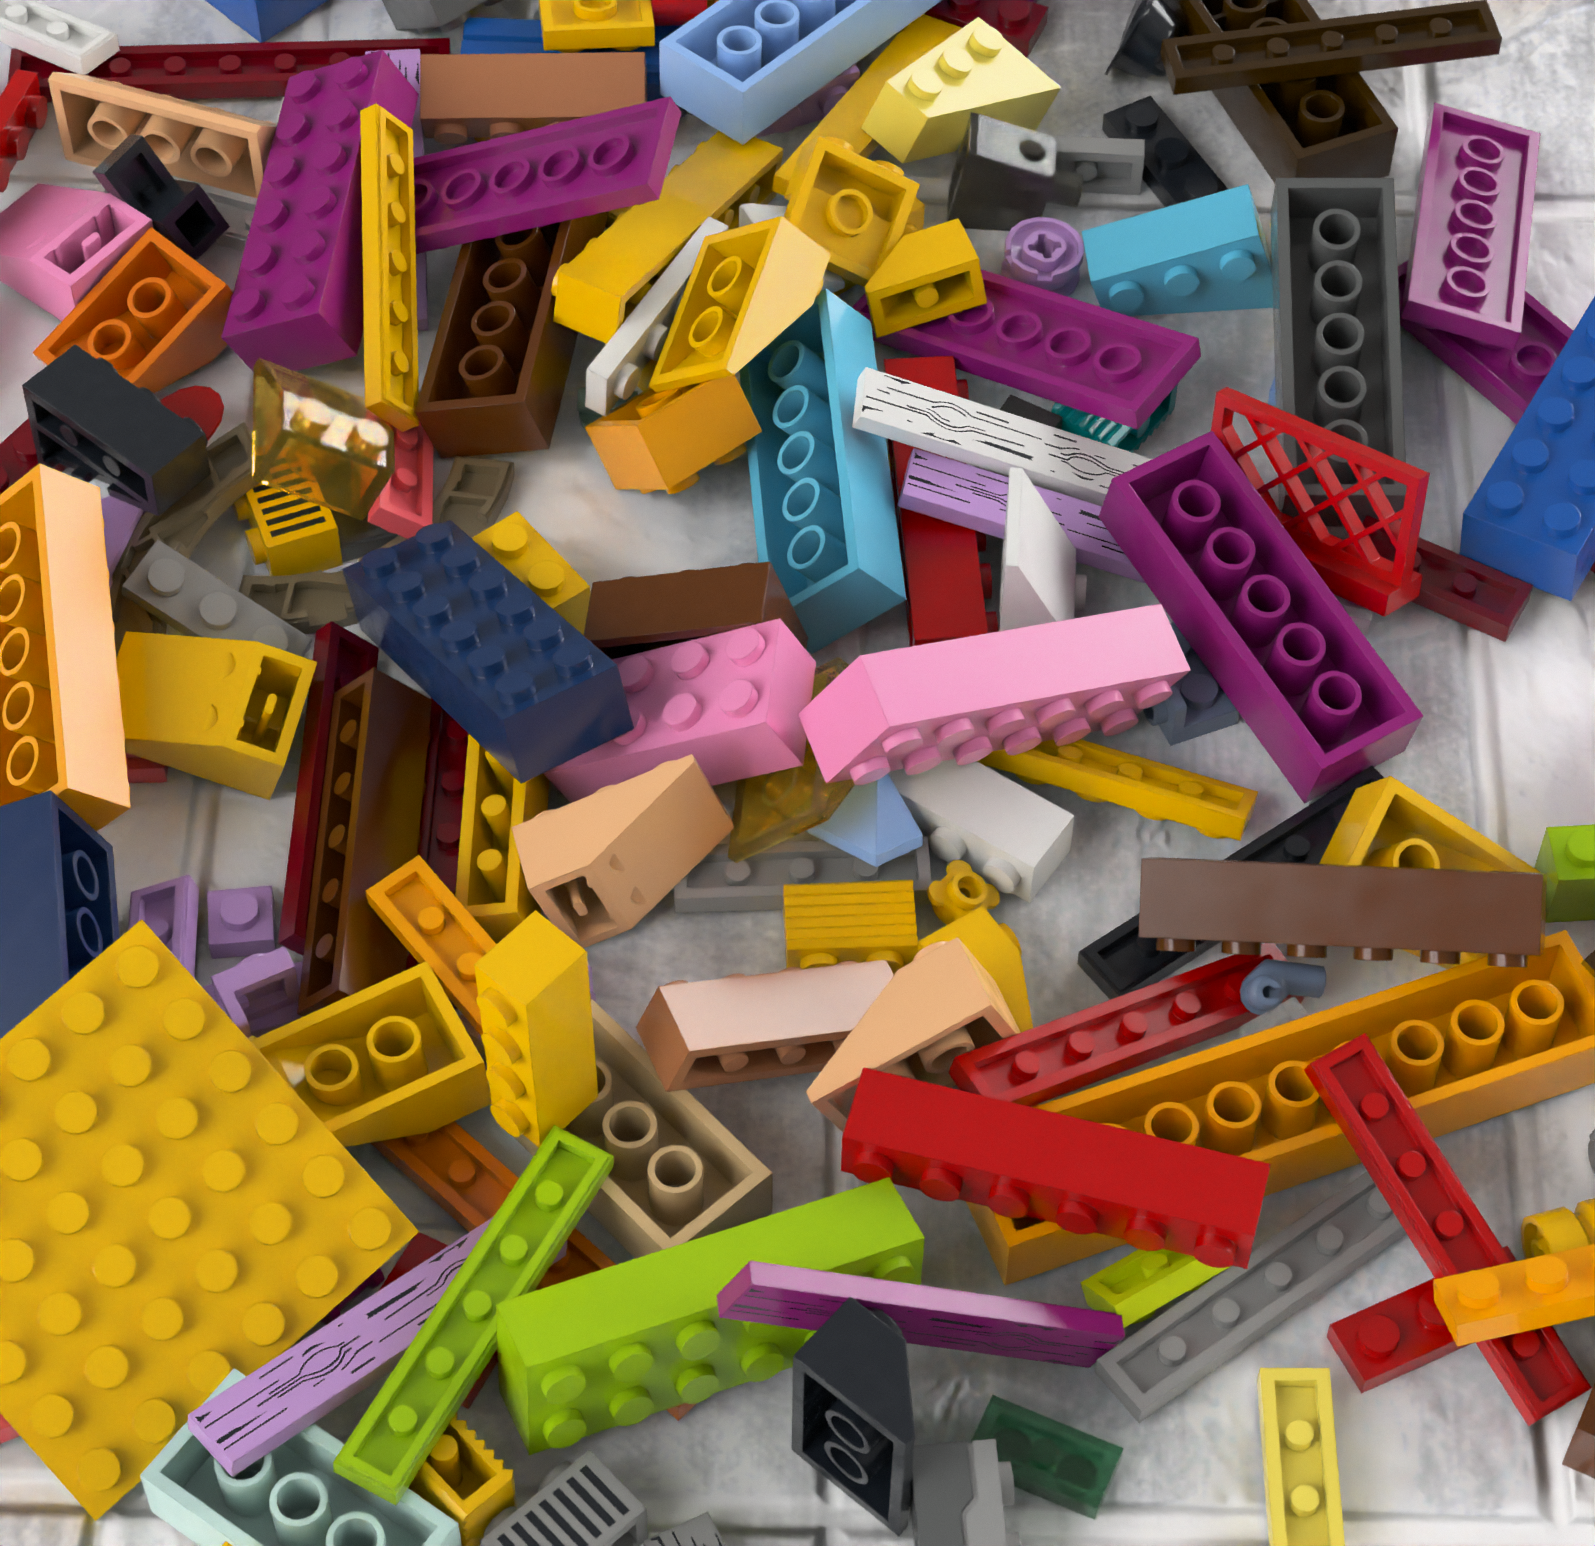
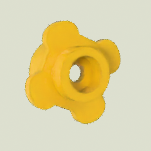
(948, 900)

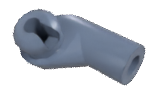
(1276, 979)

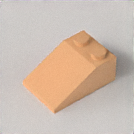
(917, 1026)

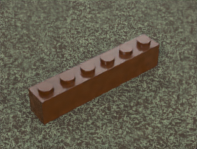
(363, 835)
(1343, 907)

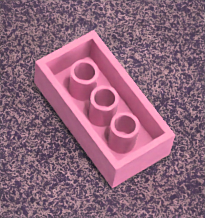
(714, 697)

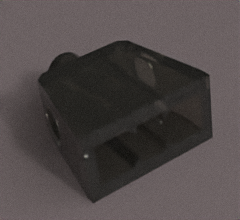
(1006, 176)

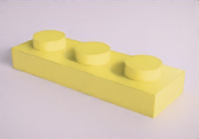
(1299, 1457)

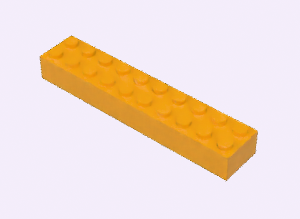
(1454, 1040)

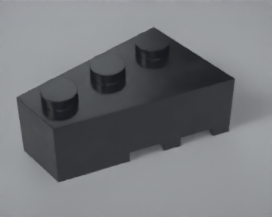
(113, 432)

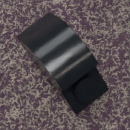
(176, 207)

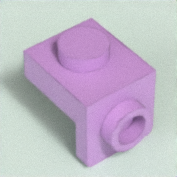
(256, 987)

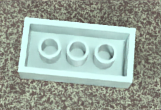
(283, 1497)

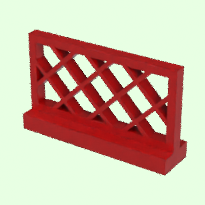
(1346, 568)

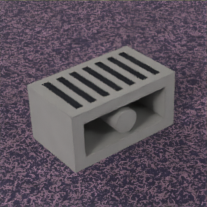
(573, 1508)

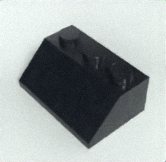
(857, 1410)

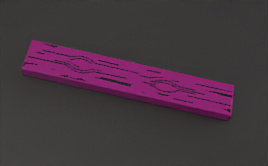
(924, 1313)

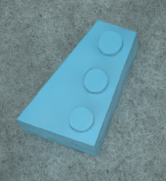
(1183, 258)

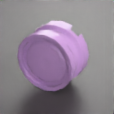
(1044, 255)

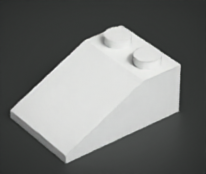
(1036, 563)

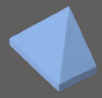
(872, 824)

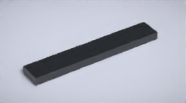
(1127, 962)

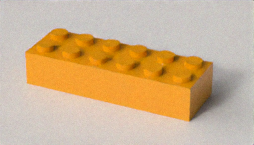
(59, 650)

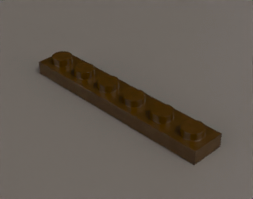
(1330, 47)

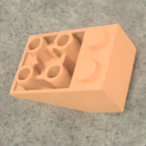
(621, 849)

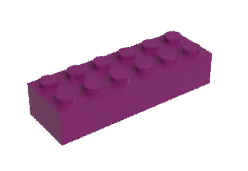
(304, 252)
(1259, 616)

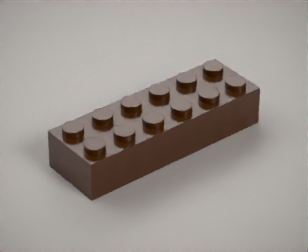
(496, 351)

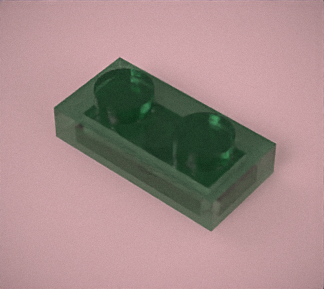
(1051, 1456)

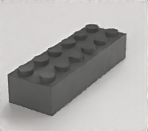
(1338, 325)

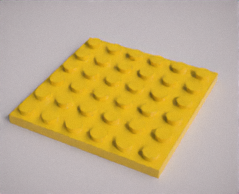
(158, 1215)

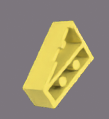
(931, 100)

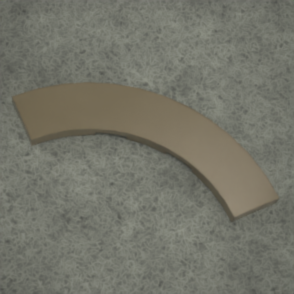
(183, 524)
(310, 600)

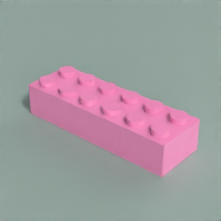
(992, 694)

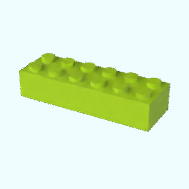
(651, 1328)

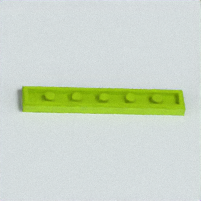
(462, 1327)

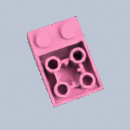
(64, 242)

